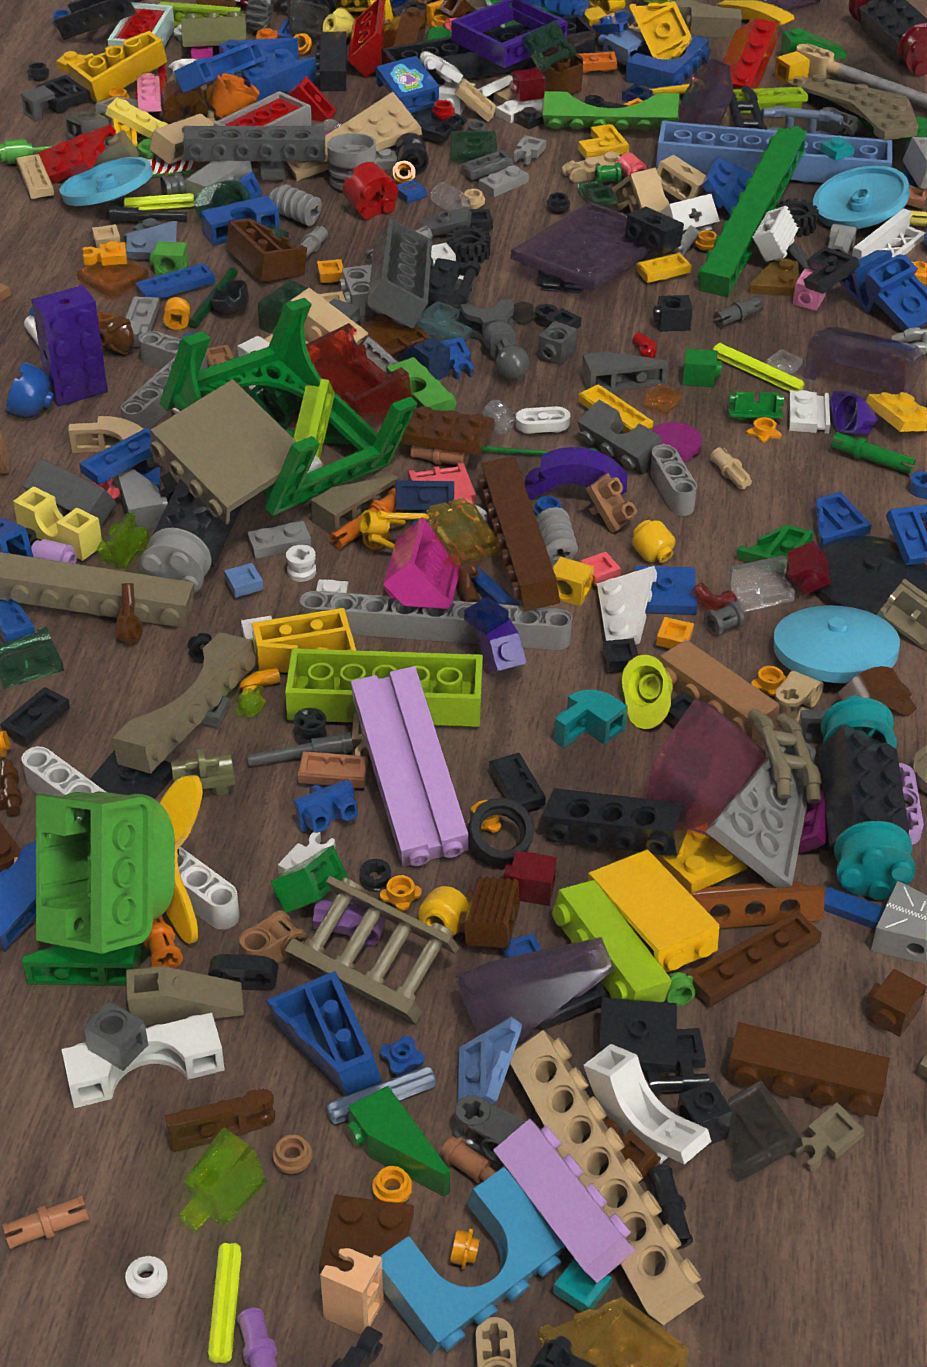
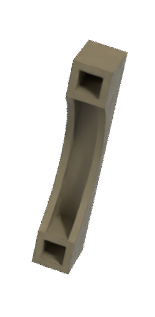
(152, 737)

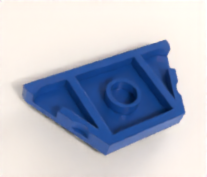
(725, 182)

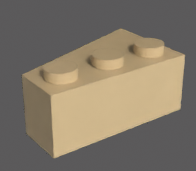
(326, 318)

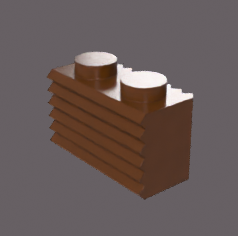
(491, 912)

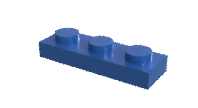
(117, 457)

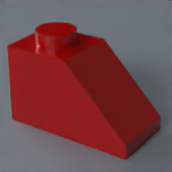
(308, 93)

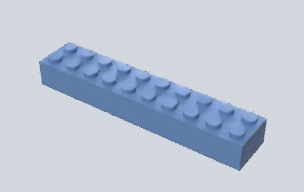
(703, 143)

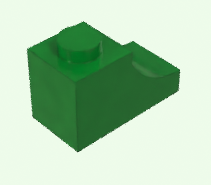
(307, 880)

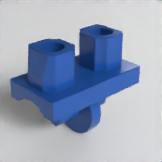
(325, 805)

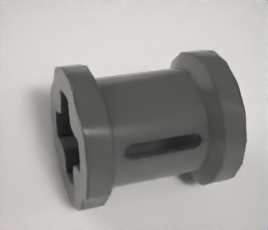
(726, 612)

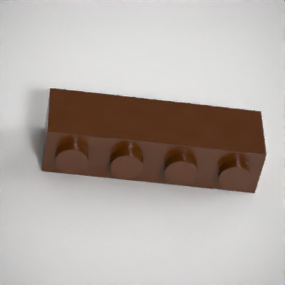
(808, 1069)

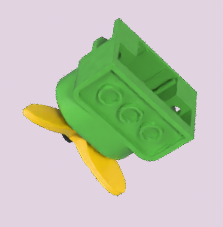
(112, 866)

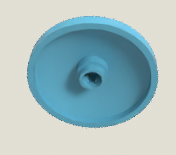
(106, 181)
(862, 196)
(835, 642)

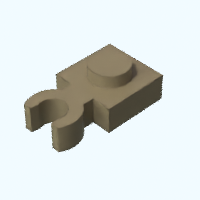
(831, 1133)

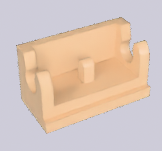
(353, 1295)

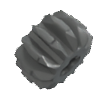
(258, 14)

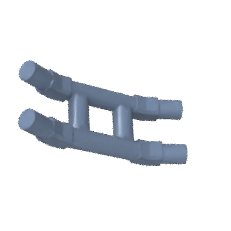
(812, 116)

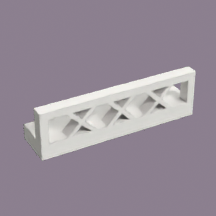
(889, 235)

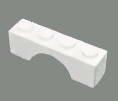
(186, 1045)

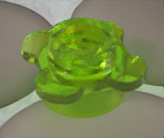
(250, 702)

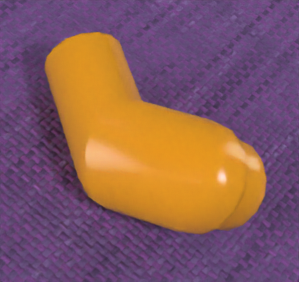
(262, 678)

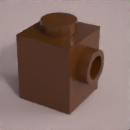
(456, 8)
(895, 1002)

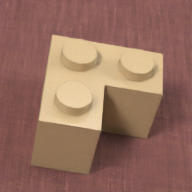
(641, 190)

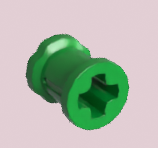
(608, 173)

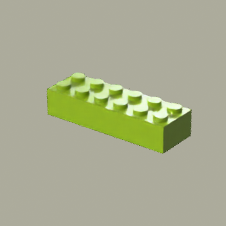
(324, 680)

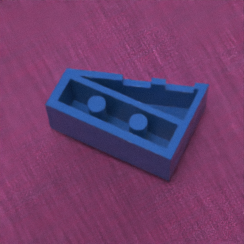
(327, 1032)

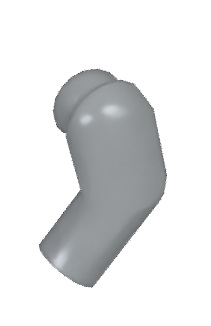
(687, 240)

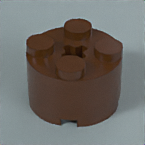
(564, 75)
(182, 105)

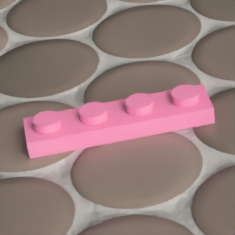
(149, 92)

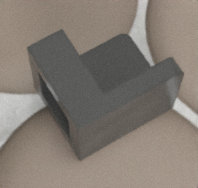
(35, 101)

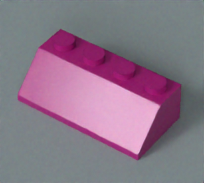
(421, 569)

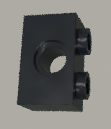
(654, 230)

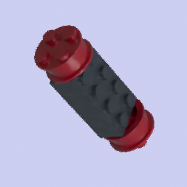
(896, 29)

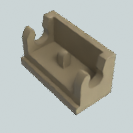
(907, 612)

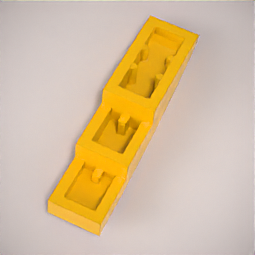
(757, 9)

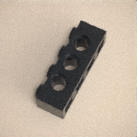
(615, 822)

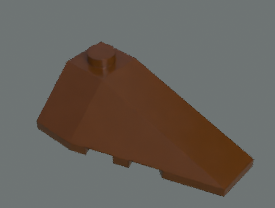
(405, 28)

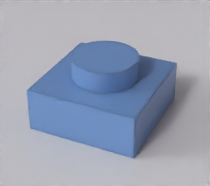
(243, 580)

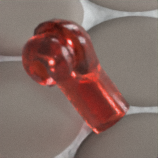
(710, 600)

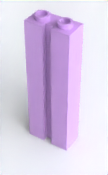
(409, 767)

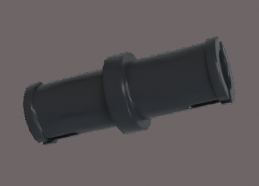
(671, 1202)

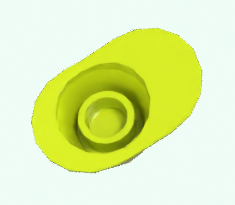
(646, 691)

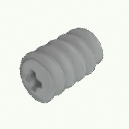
(296, 204)
(557, 534)

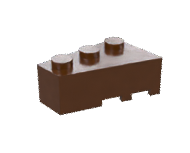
(264, 253)

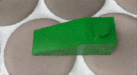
(797, 36)
(79, 967)
(394, 1139)

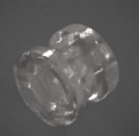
(504, 417)

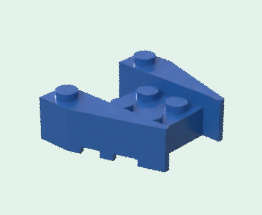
(281, 66)

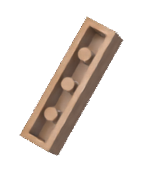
(713, 683)

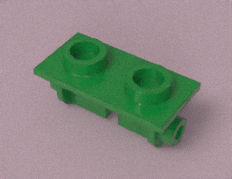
(743, 406)

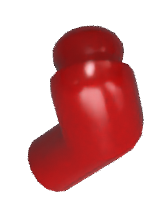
(646, 346)

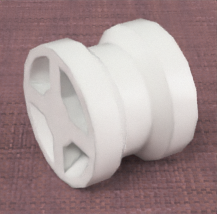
(301, 563)

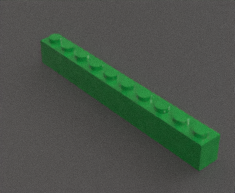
(760, 195)

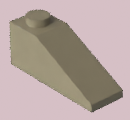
(346, 502)

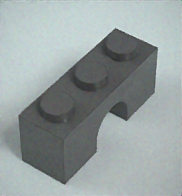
(602, 427)

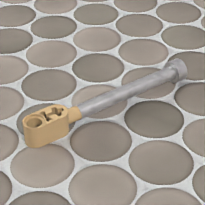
(822, 63)

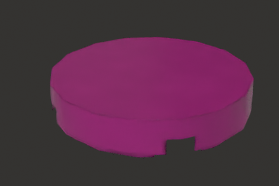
(681, 437)

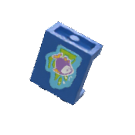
(409, 82)

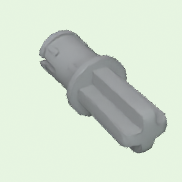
(314, 239)

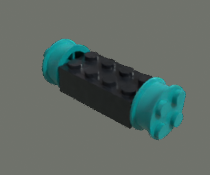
(865, 798)

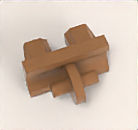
(609, 502)

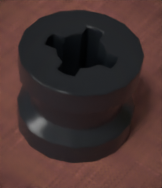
(309, 724)

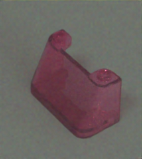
(703, 764)

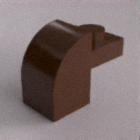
(881, 685)

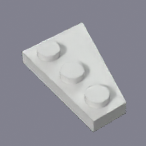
(625, 602)

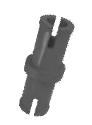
(738, 311)

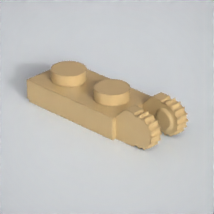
(585, 169)

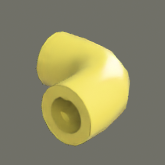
(339, 21)

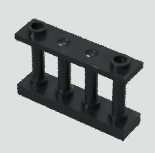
(92, 14)

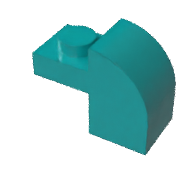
(592, 713)

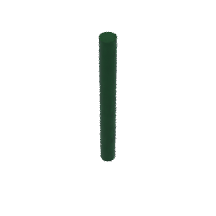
(206, 306)

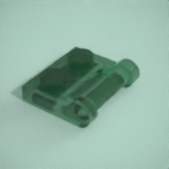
(544, 40)
(30, 663)

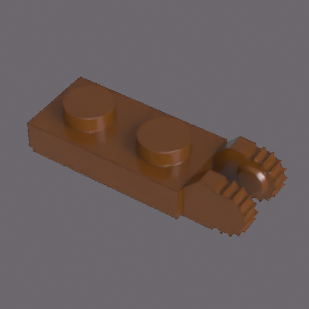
(203, 1124)

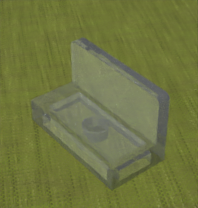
(761, 583)

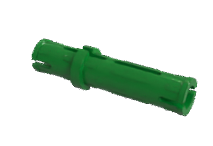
(862, 449)

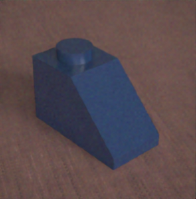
(432, 355)

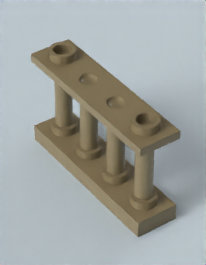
(372, 983)

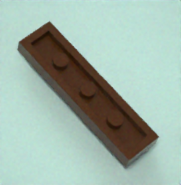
(754, 957)

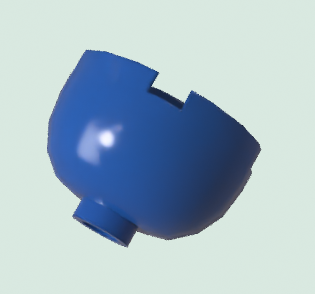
(29, 392)

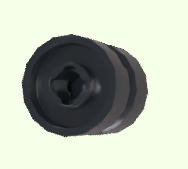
(412, 148)

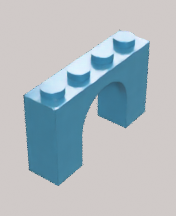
(443, 1310)

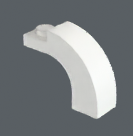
(630, 1103)

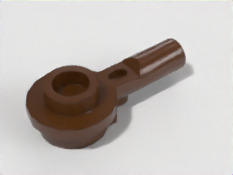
(128, 626)

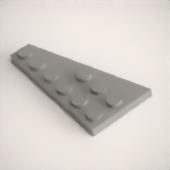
(763, 827)

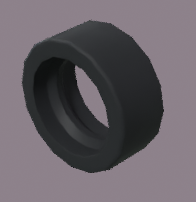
(506, 808)

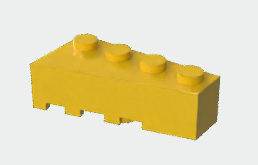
(118, 65)

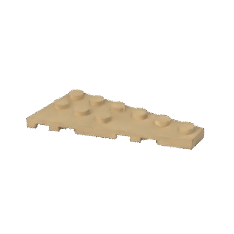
(383, 121)

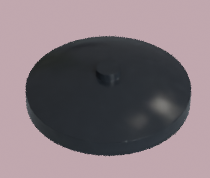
(866, 572)

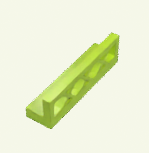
(181, 9)
(768, 97)
(315, 413)

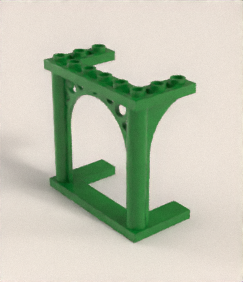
(291, 361)

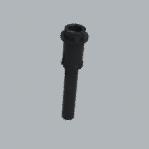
(122, 214)

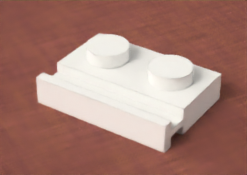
(808, 411)

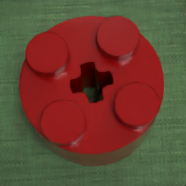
(370, 190)

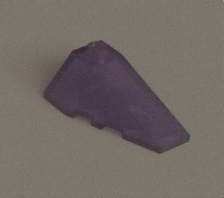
(532, 984)

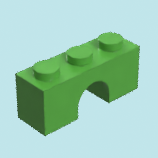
(424, 387)

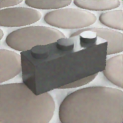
(70, 490)

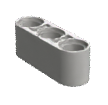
(673, 480)

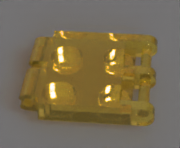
(462, 530)

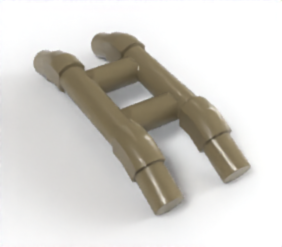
(784, 763)

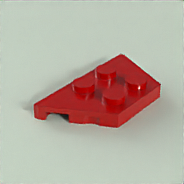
(75, 154)

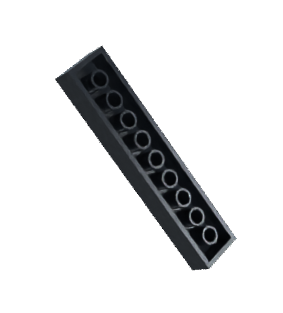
(472, 65)

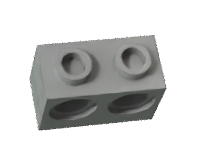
(355, 287)

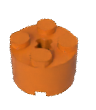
(231, 95)

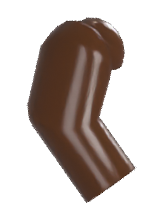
(466, 586)

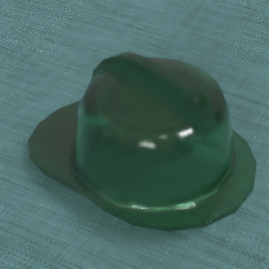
(220, 195)

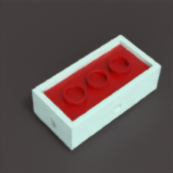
(148, 17)

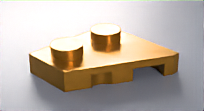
(776, 279)

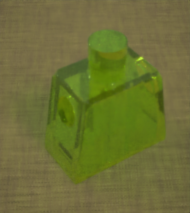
(222, 1181)

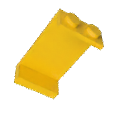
(659, 909)

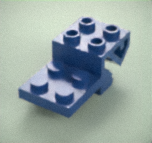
(890, 285)

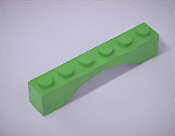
(565, 111)

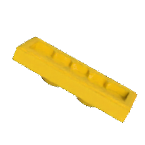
(629, 415)

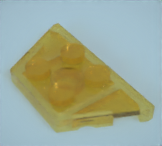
(619, 1338)

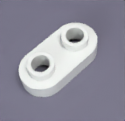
(542, 420)

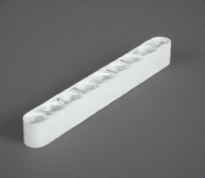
(209, 893)

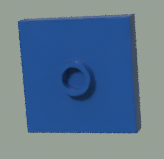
(672, 590)

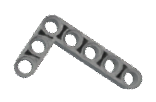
(159, 352)

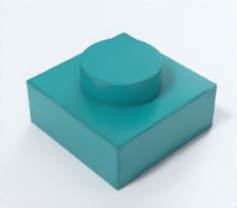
(837, 148)
(579, 1288)

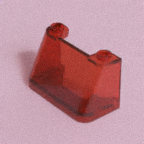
(355, 376)

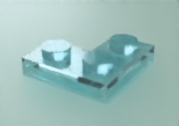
(441, 321)

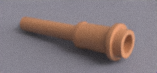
(466, 1159)

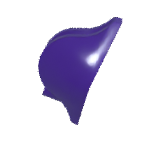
(851, 413)

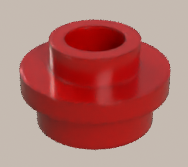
(443, 109)

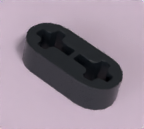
(253, 971)

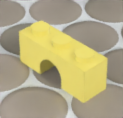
(40, 513)

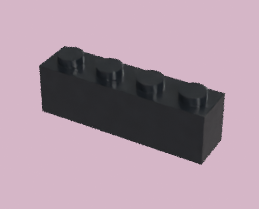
(331, 61)

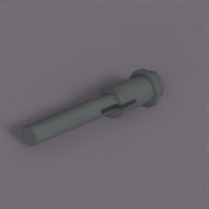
(331, 744)

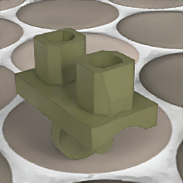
(213, 771)

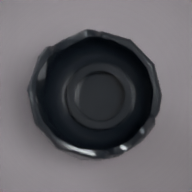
(232, 299)

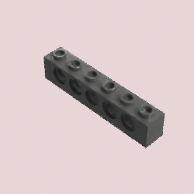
(254, 143)

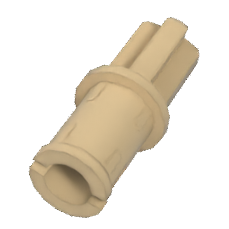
(731, 468)

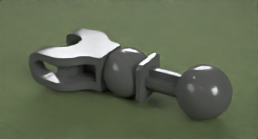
(497, 333)

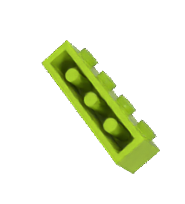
(589, 914)

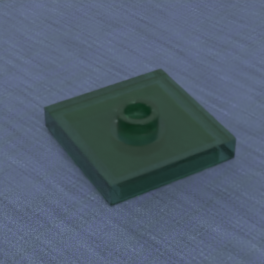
(472, 144)

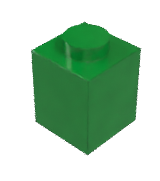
(701, 368)

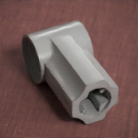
(842, 238)

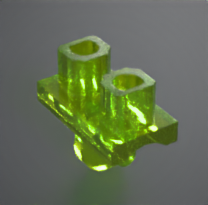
(124, 541)

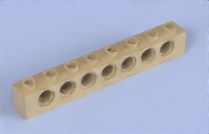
(676, 1285)

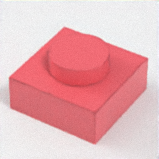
(604, 567)

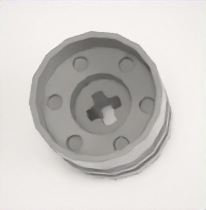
(346, 153)

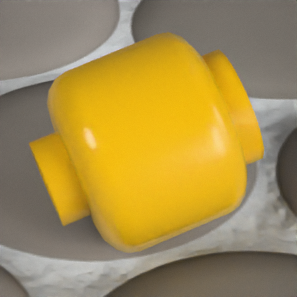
(653, 541)
(443, 907)

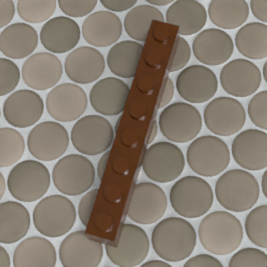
(518, 534)

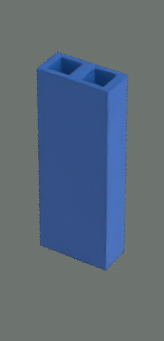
(852, 908)

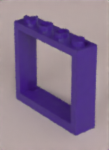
(469, 30)

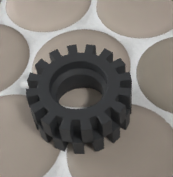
(804, 215)
(470, 244)

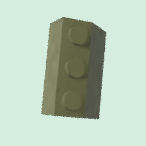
(212, 29)

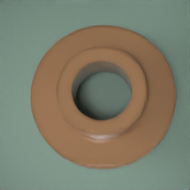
(292, 1146)

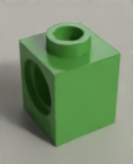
(173, 250)

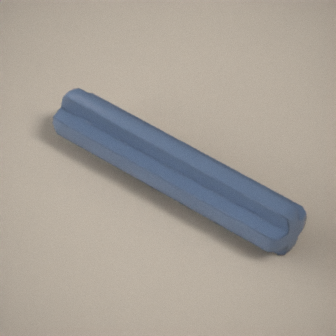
(401, 1086)

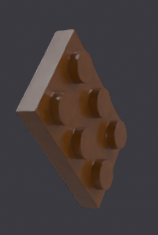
(448, 430)

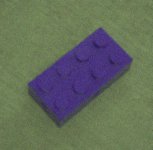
(70, 344)

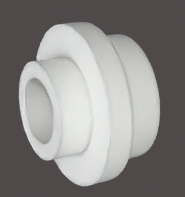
(148, 1286)

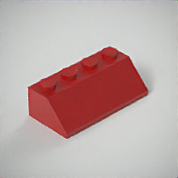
(368, 39)
(751, 52)

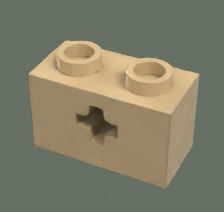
(681, 178)

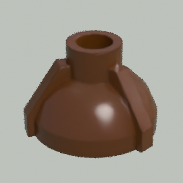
(118, 335)

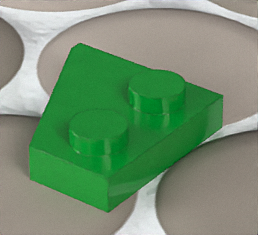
(776, 544)

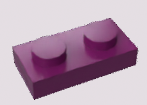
(814, 826)

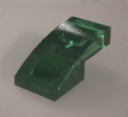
(597, 193)

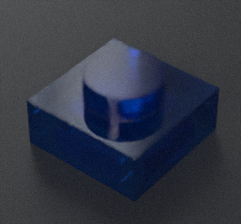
(486, 615)

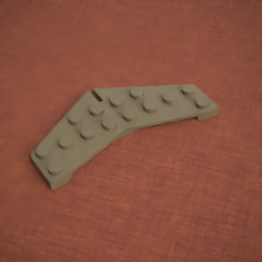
(885, 111)

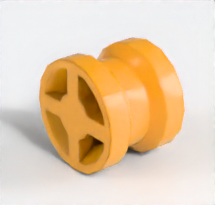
(176, 306)

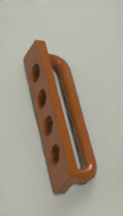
(809, 902)

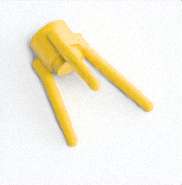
(379, 523)

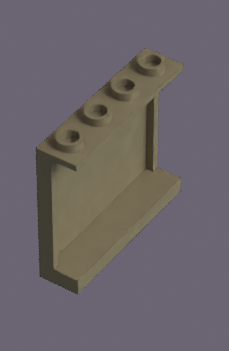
(222, 448)

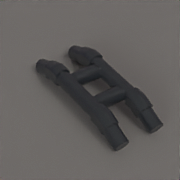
(749, 105)

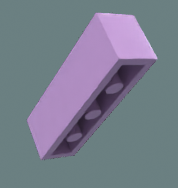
(564, 1200)

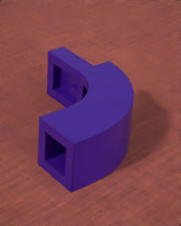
(571, 466)

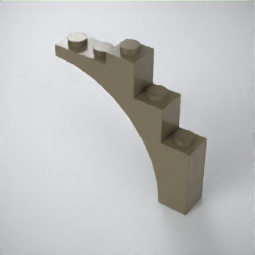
(707, 19)

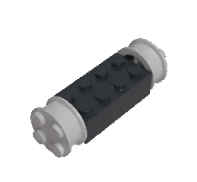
(186, 539)

